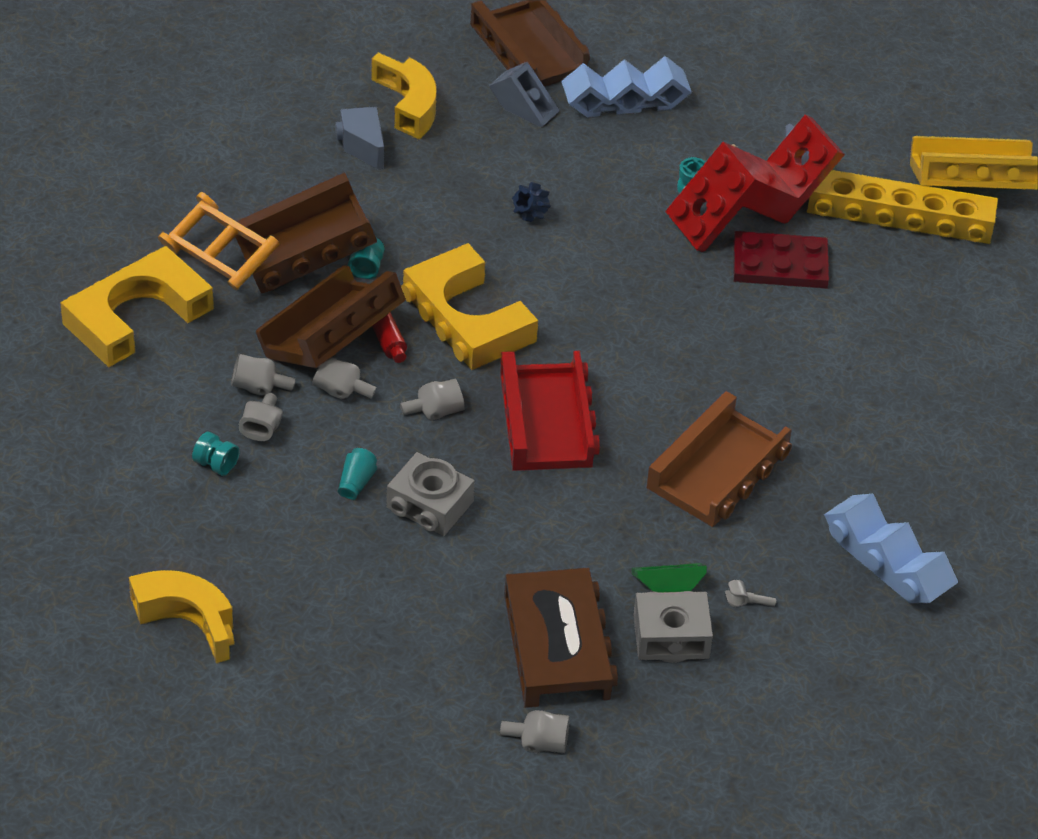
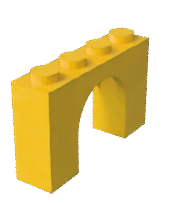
(155, 276)
(472, 337)

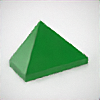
(670, 577)

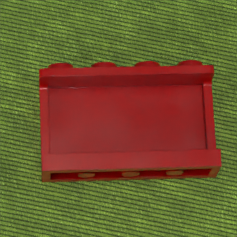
(548, 414)

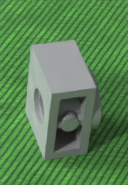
(430, 493)
(672, 626)

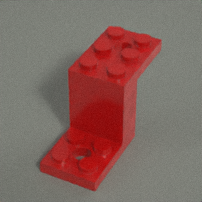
(740, 179)

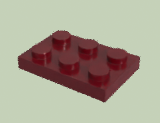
(780, 259)

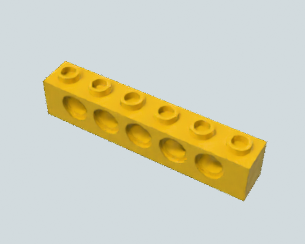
(905, 206)

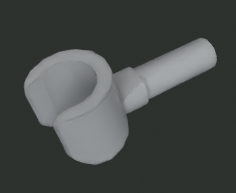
(738, 596)

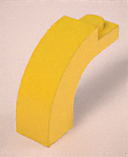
(412, 80)
(187, 597)

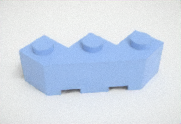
(626, 88)
(889, 550)

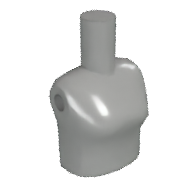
(258, 375)
(341, 379)
(436, 400)
(260, 418)
(540, 731)

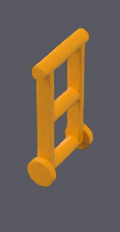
(208, 207)

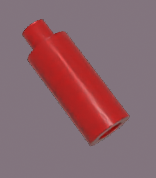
(390, 338)

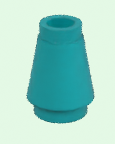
(356, 473)

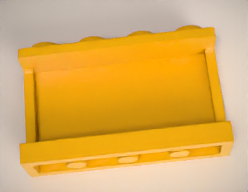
(974, 162)

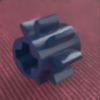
(531, 202)

